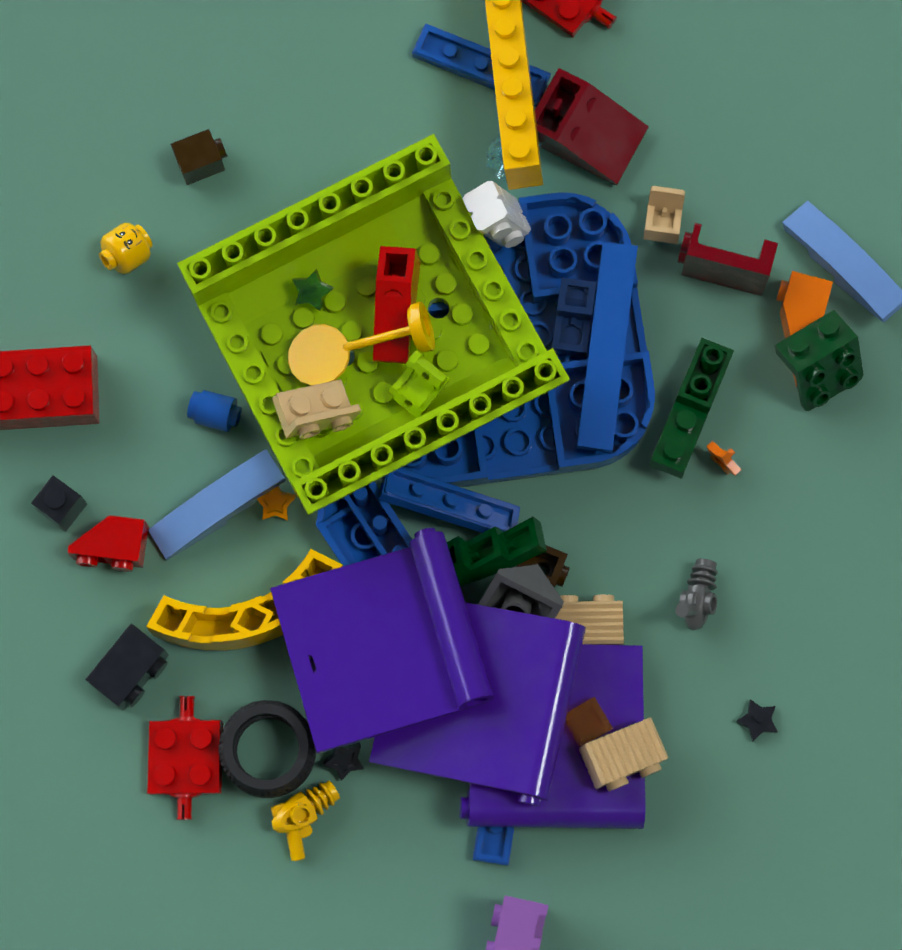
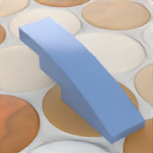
(845, 260)
(216, 504)

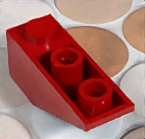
(394, 293)

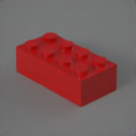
(48, 387)

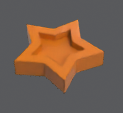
(723, 458)

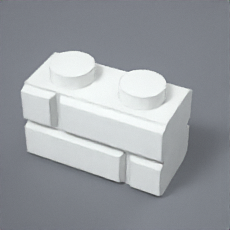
(497, 214)

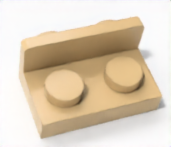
(314, 409)

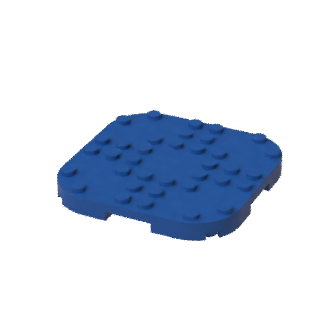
(544, 432)

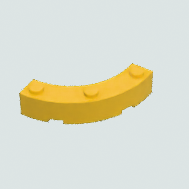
(232, 626)

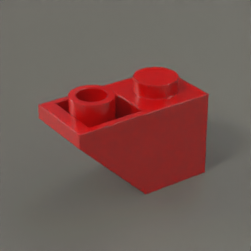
(114, 542)

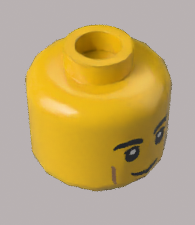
(125, 248)

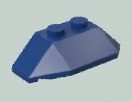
(361, 526)

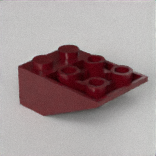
(587, 127)

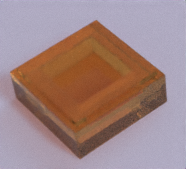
(587, 722)

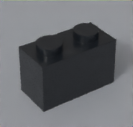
(128, 667)

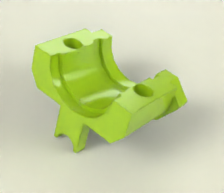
(418, 385)

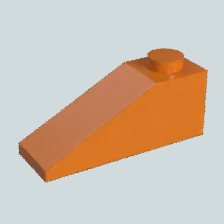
(803, 302)

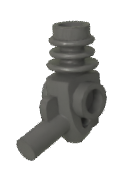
(698, 599)

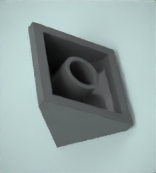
(523, 591)

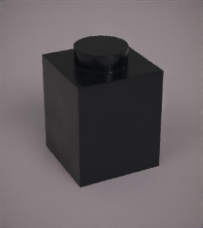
(59, 503)

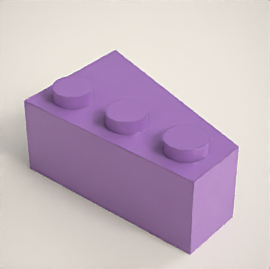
(518, 924)

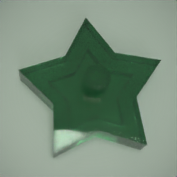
(311, 290)

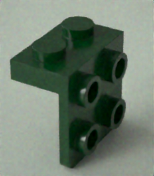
(823, 359)

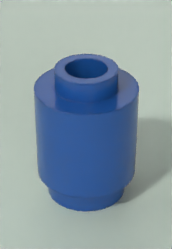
(214, 410)

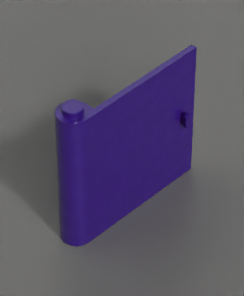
(383, 643)
(616, 681)
(519, 732)

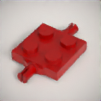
(572, 14)
(184, 758)

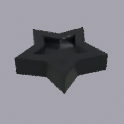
(758, 720)
(344, 760)

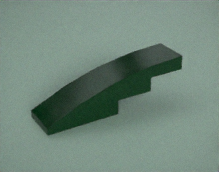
(496, 550)

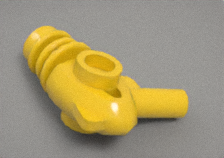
(299, 813)

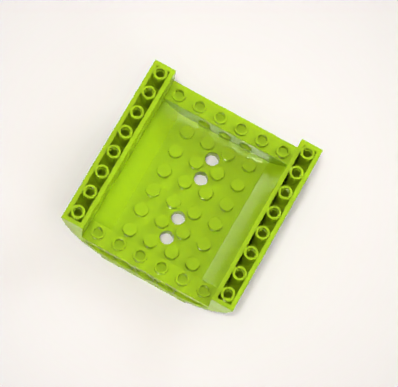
(480, 344)

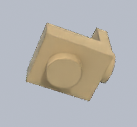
(664, 214)

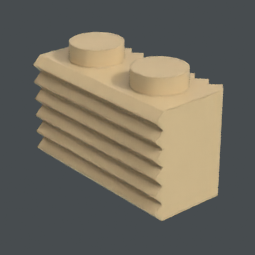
(601, 618)
(624, 754)

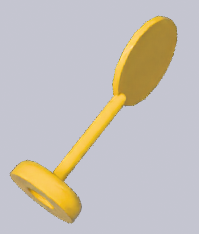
(323, 353)

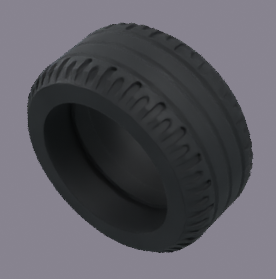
(240, 722)

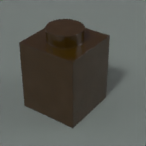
(199, 156)

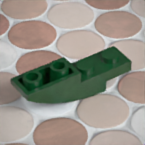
(691, 408)

